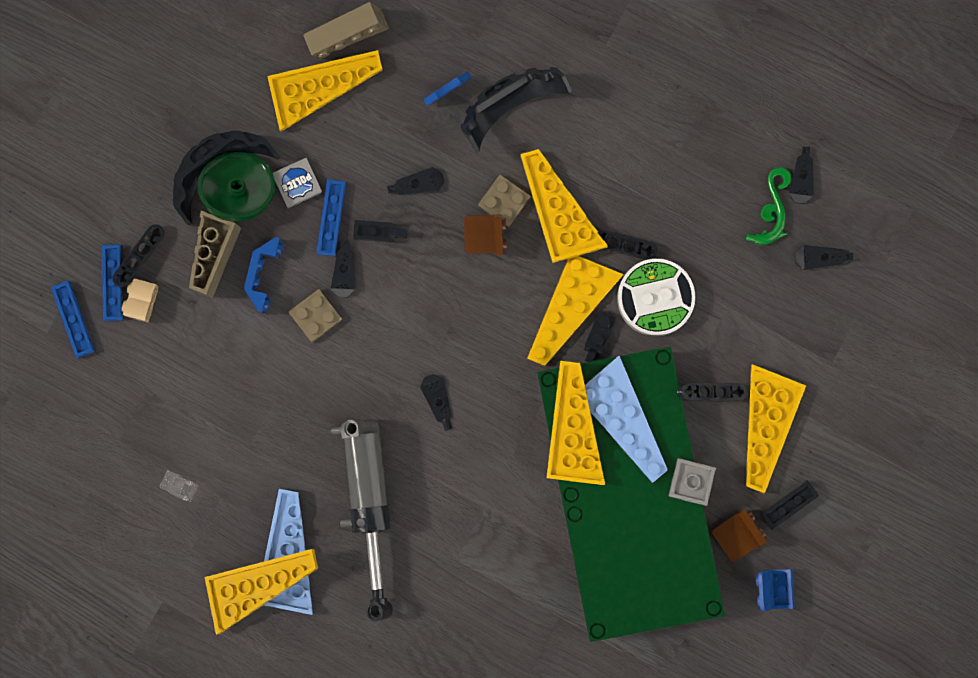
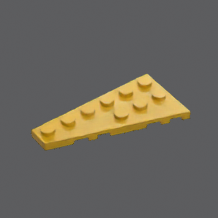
(310, 88)
(561, 218)
(575, 297)
(771, 413)
(573, 440)
(246, 589)

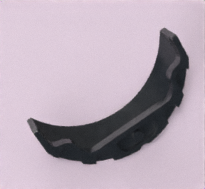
(508, 94)
(200, 155)

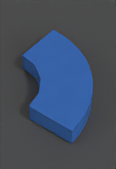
(455, 83)

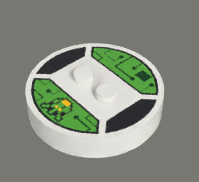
(656, 297)

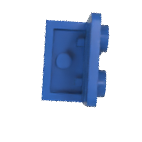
(775, 589)

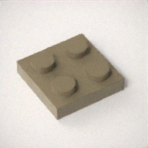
(504, 199)
(315, 315)

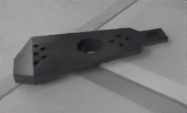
(424, 180)
(802, 184)
(814, 257)
(343, 278)
(435, 393)

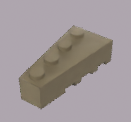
(346, 30)
(212, 253)

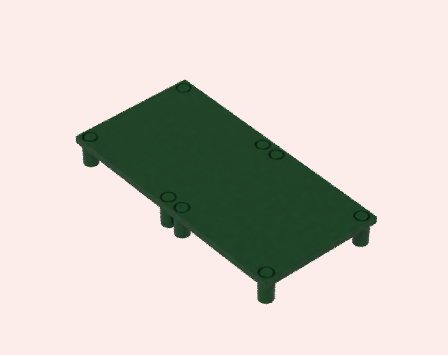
(635, 549)

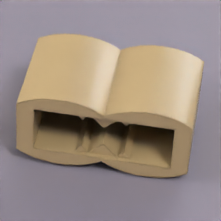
(140, 300)

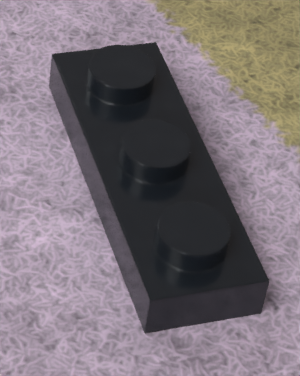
(789, 505)

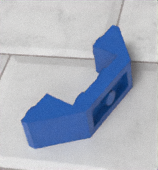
(270, 249)

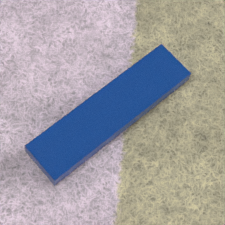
(331, 218)
(111, 293)
(72, 319)

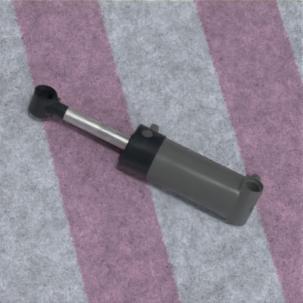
(367, 500)

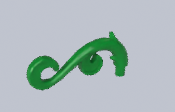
(767, 238)

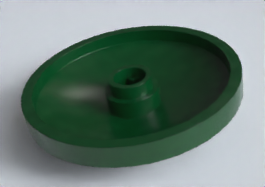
(236, 186)

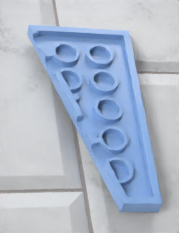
(619, 412)
(286, 539)

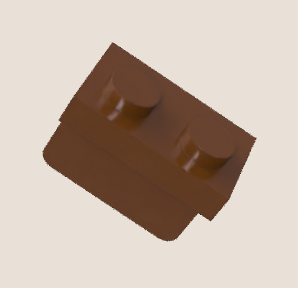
(484, 234)
(739, 535)

